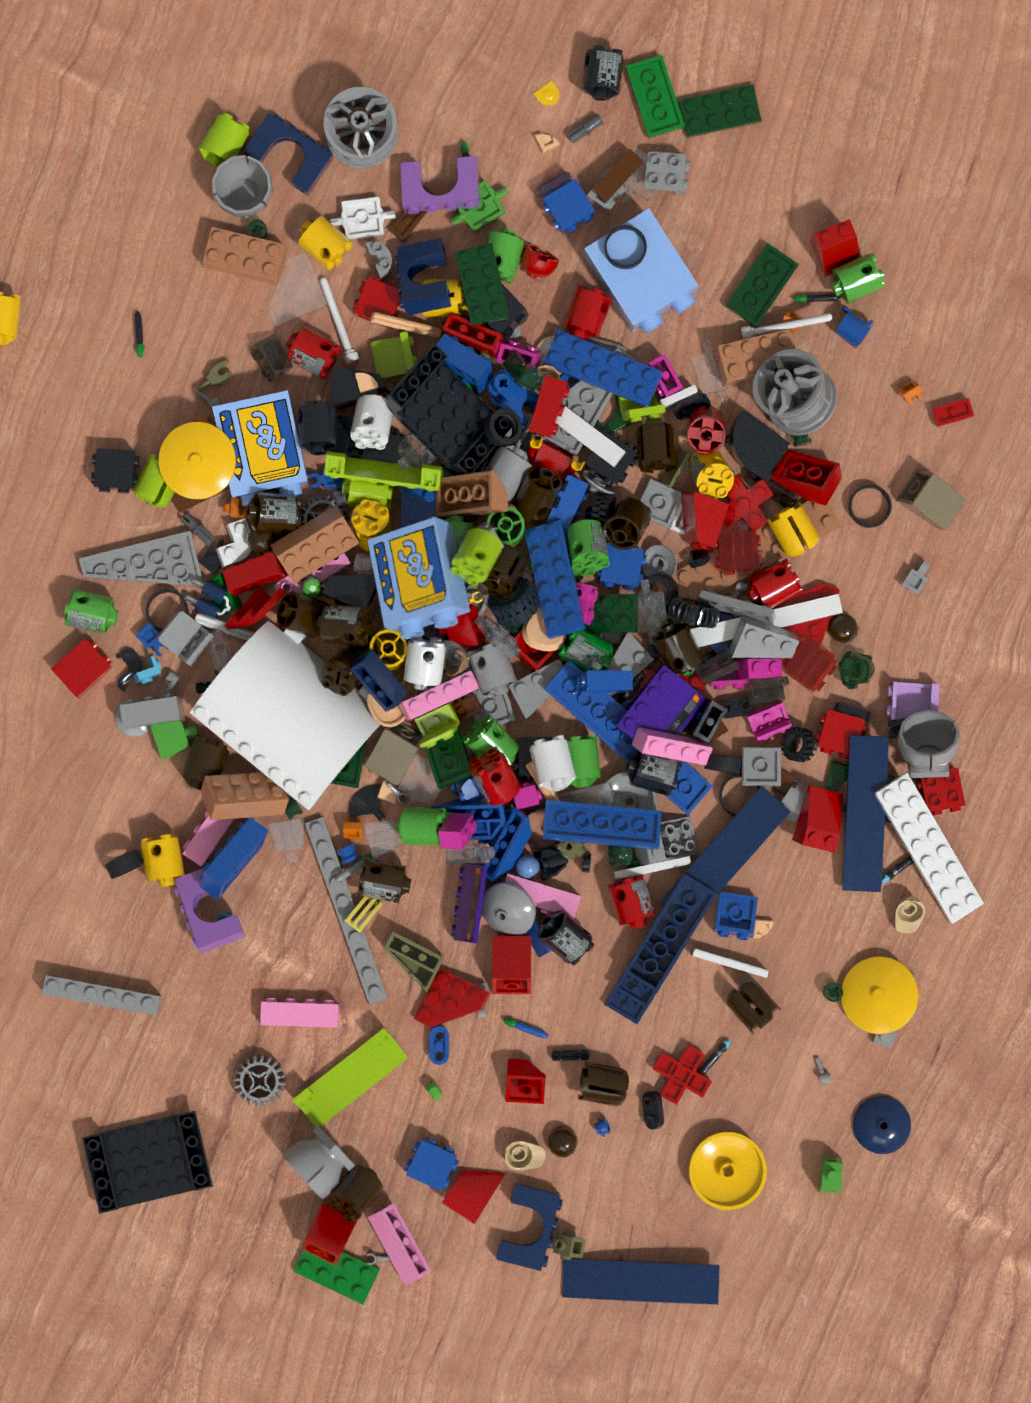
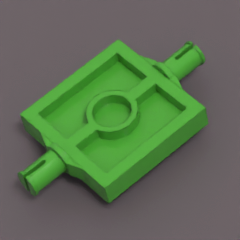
(487, 212)

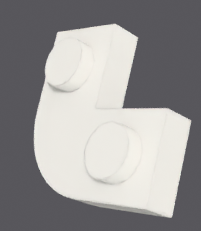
(239, 548)

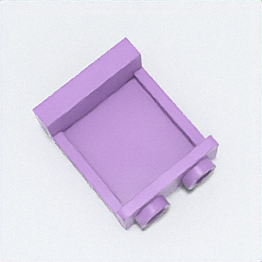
(911, 698)

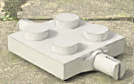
(362, 218)

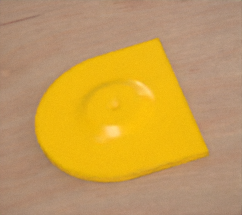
(548, 94)

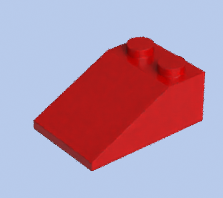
(808, 476)
(819, 819)

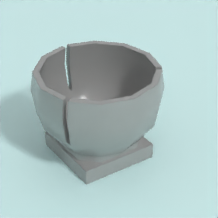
(242, 186)
(929, 743)
(318, 1162)

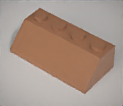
(471, 495)

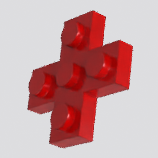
(747, 503)
(682, 1075)

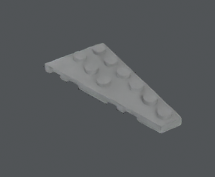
(586, 403)
(156, 561)

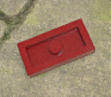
(952, 412)

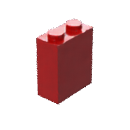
(82, 667)

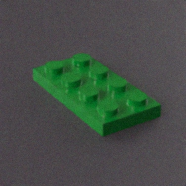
(655, 96)
(349, 1277)

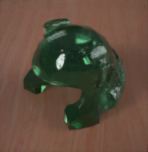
(855, 669)
(621, 856)

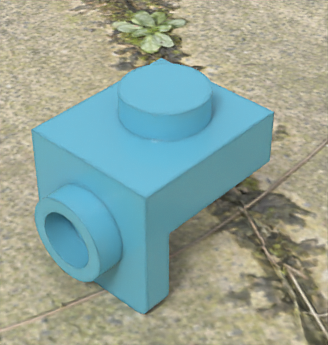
(147, 675)

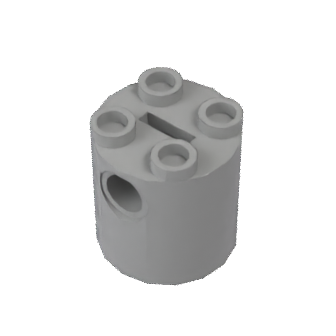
(510, 467)
(492, 670)

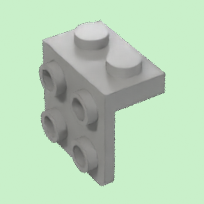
(667, 172)
(185, 637)

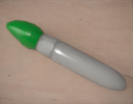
(353, 868)

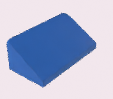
(539, 947)

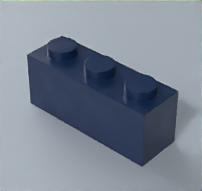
(378, 680)

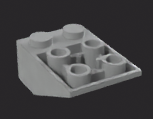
(676, 841)

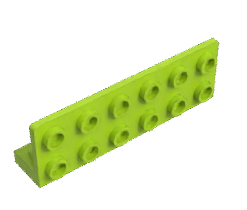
(356, 469)
(350, 1078)

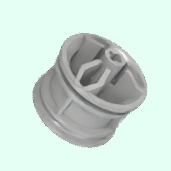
(360, 122)
(798, 377)

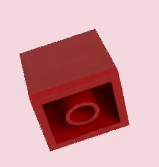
(835, 246)
(702, 519)
(511, 964)
(328, 1235)

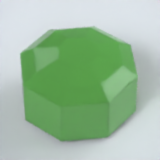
(311, 586)
(434, 1090)

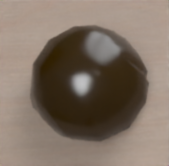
(260, 541)
(843, 628)
(562, 1141)

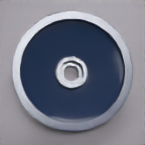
(868, 1120)

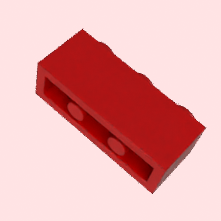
(476, 337)
(549, 407)
(253, 573)

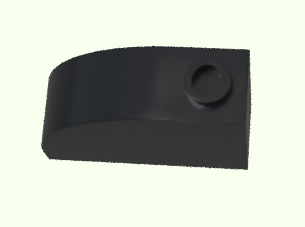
(755, 446)

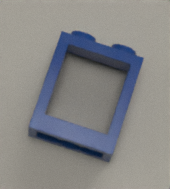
(604, 681)

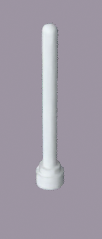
(750, 332)
(350, 355)

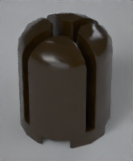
(656, 447)
(504, 573)
(759, 998)
(603, 1084)

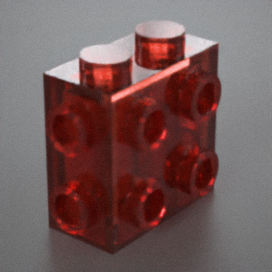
(738, 552)
(810, 665)

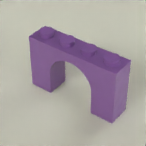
(464, 194)
(206, 934)

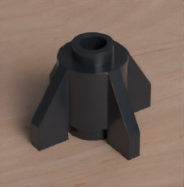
(550, 862)

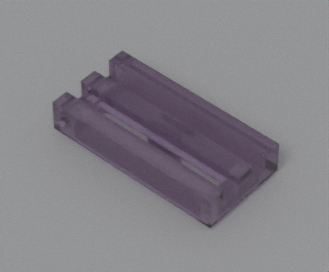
(552, 184)

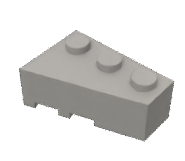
(762, 640)
(630, 657)
(530, 691)
(152, 711)

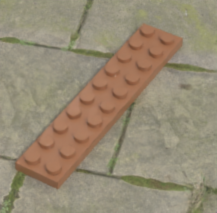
(707, 577)

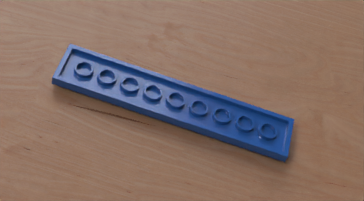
(600, 714)

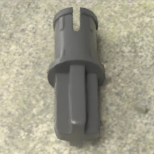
(585, 128)
(198, 529)

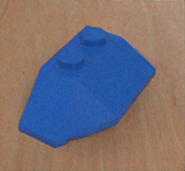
(487, 817)
(508, 843)

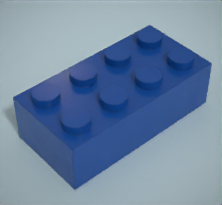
(233, 858)

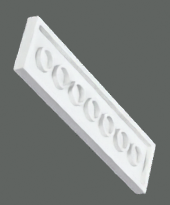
(928, 848)

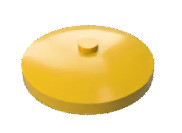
(197, 460)
(880, 995)
(727, 1170)

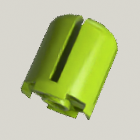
(151, 485)

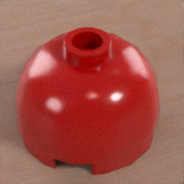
(538, 262)

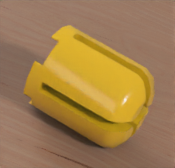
(457, 299)
(801, 527)

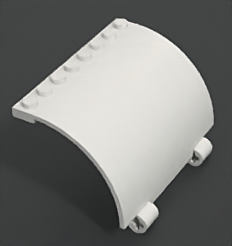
(282, 717)

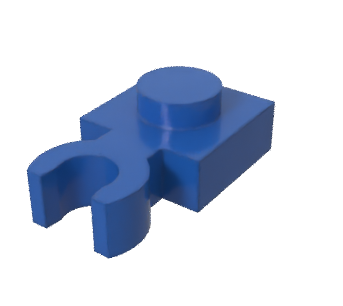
(329, 483)
(148, 637)

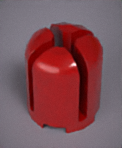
(699, 422)

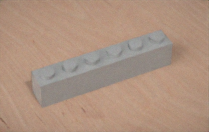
(101, 995)

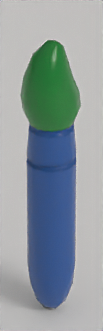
(526, 1028)

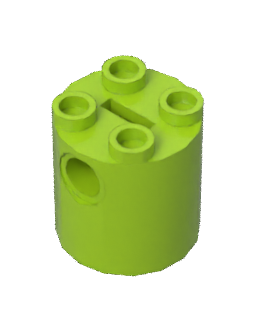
(223, 140)
(363, 490)
(476, 556)

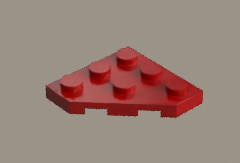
(816, 628)
(450, 1000)

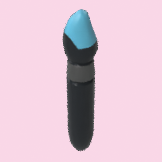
(899, 868)
(714, 1057)

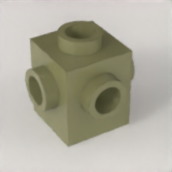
(572, 852)
(565, 1244)

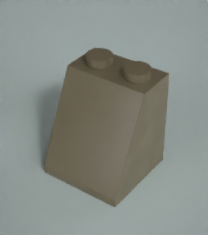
(931, 499)
(394, 752)

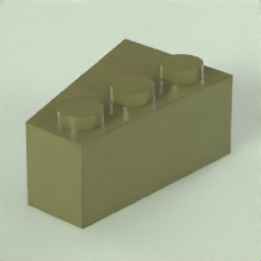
(414, 959)

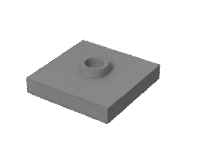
(662, 502)
(761, 766)

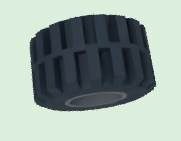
(517, 607)

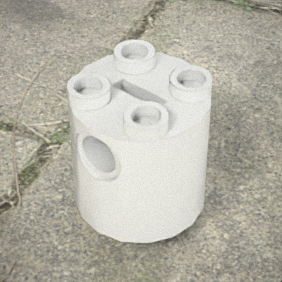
(371, 422)
(424, 669)
(552, 763)

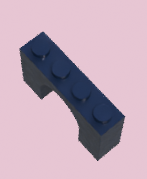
(275, 131)
(413, 259)
(532, 1254)

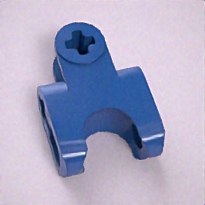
(512, 395)

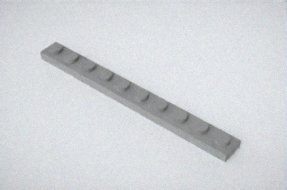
(344, 906)

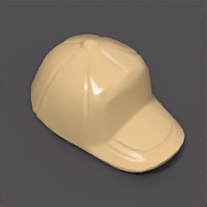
(909, 914)
(524, 1155)

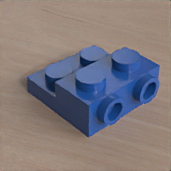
(735, 915)

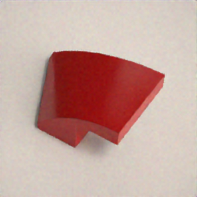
(254, 608)
(472, 1192)

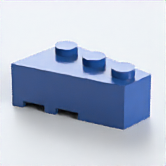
(466, 363)
(568, 502)

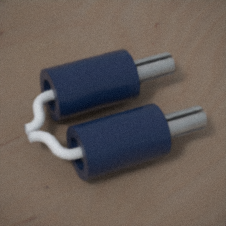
(213, 591)

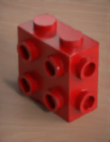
(377, 298)
(837, 731)
(942, 792)

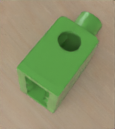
(172, 738)
(830, 1174)

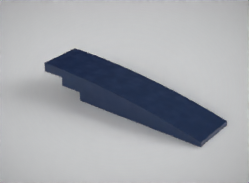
(864, 815)
(736, 842)
(660, 948)
(641, 1281)

